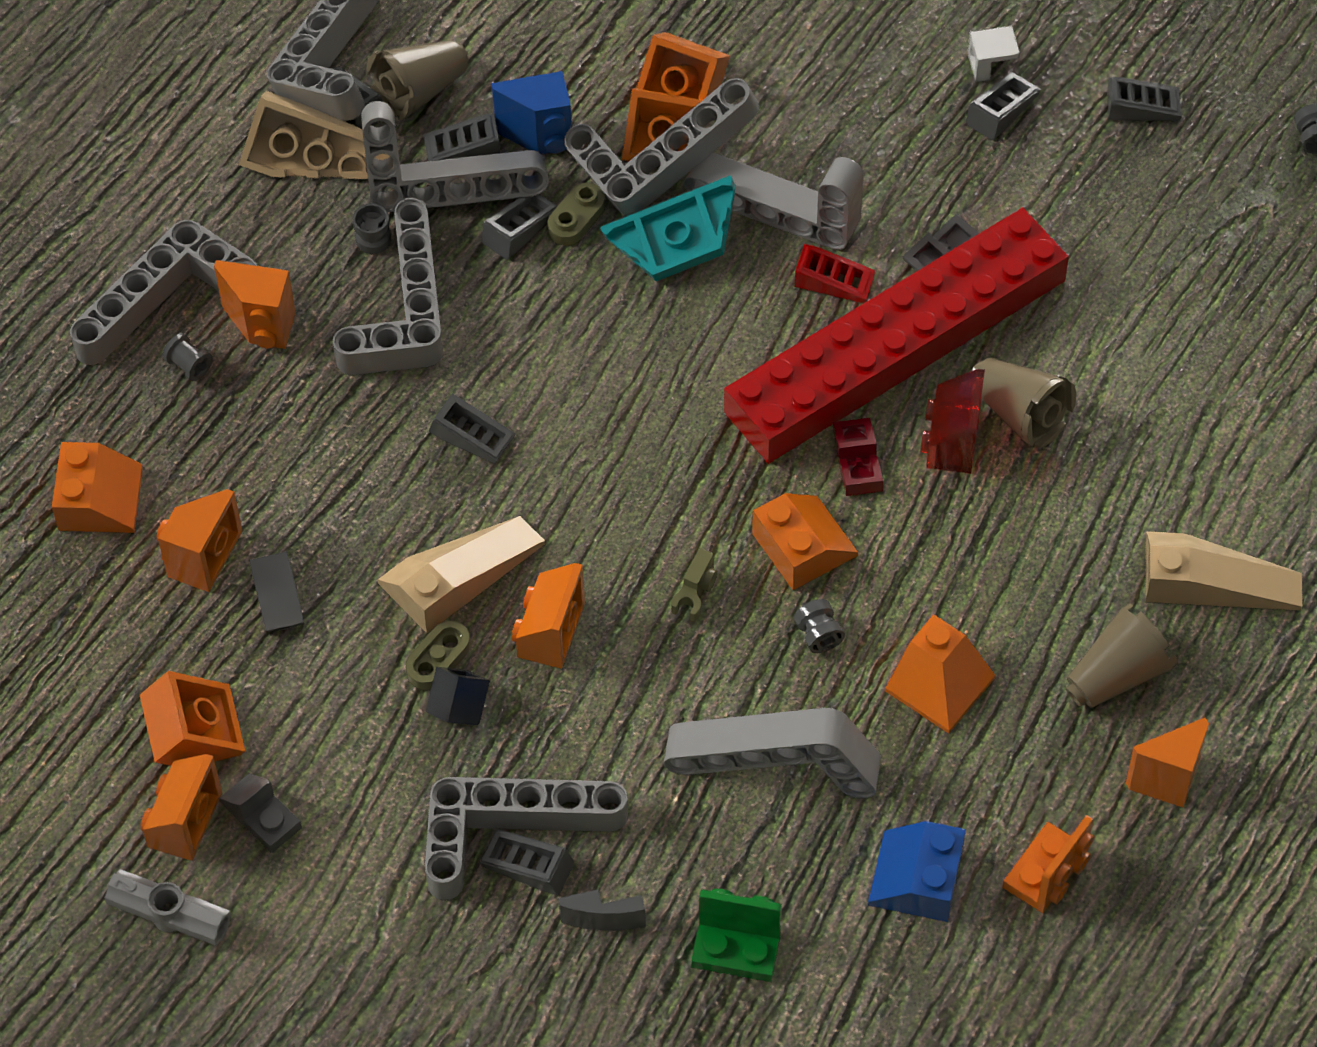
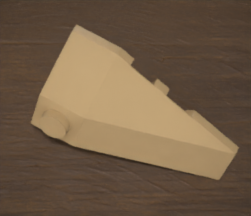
(302, 141)
(1204, 573)
(452, 574)

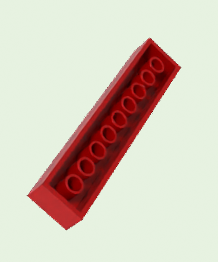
(895, 335)

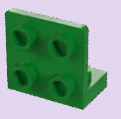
(737, 934)

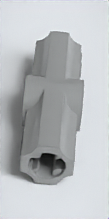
(189, 916)

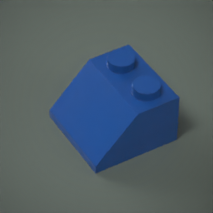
(533, 111)
(918, 869)

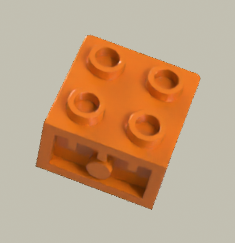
(1048, 863)

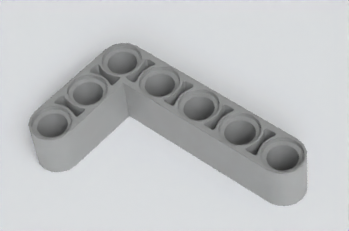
(304, 63)
(663, 150)
(442, 172)
(818, 216)
(156, 285)
(404, 335)
(778, 740)
(510, 815)

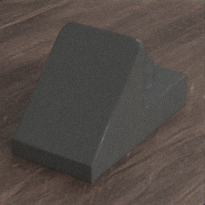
(260, 811)

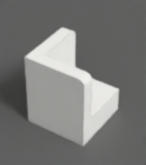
(989, 47)

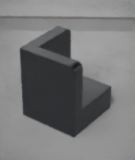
(457, 696)

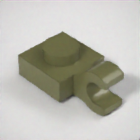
(698, 578)

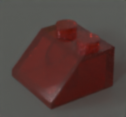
(954, 423)

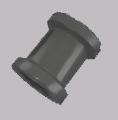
(187, 357)

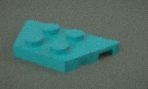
(677, 230)

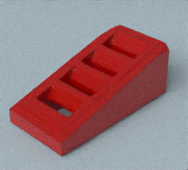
(826, 260)

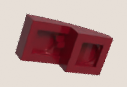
(858, 456)

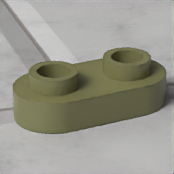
(579, 211)
(433, 653)

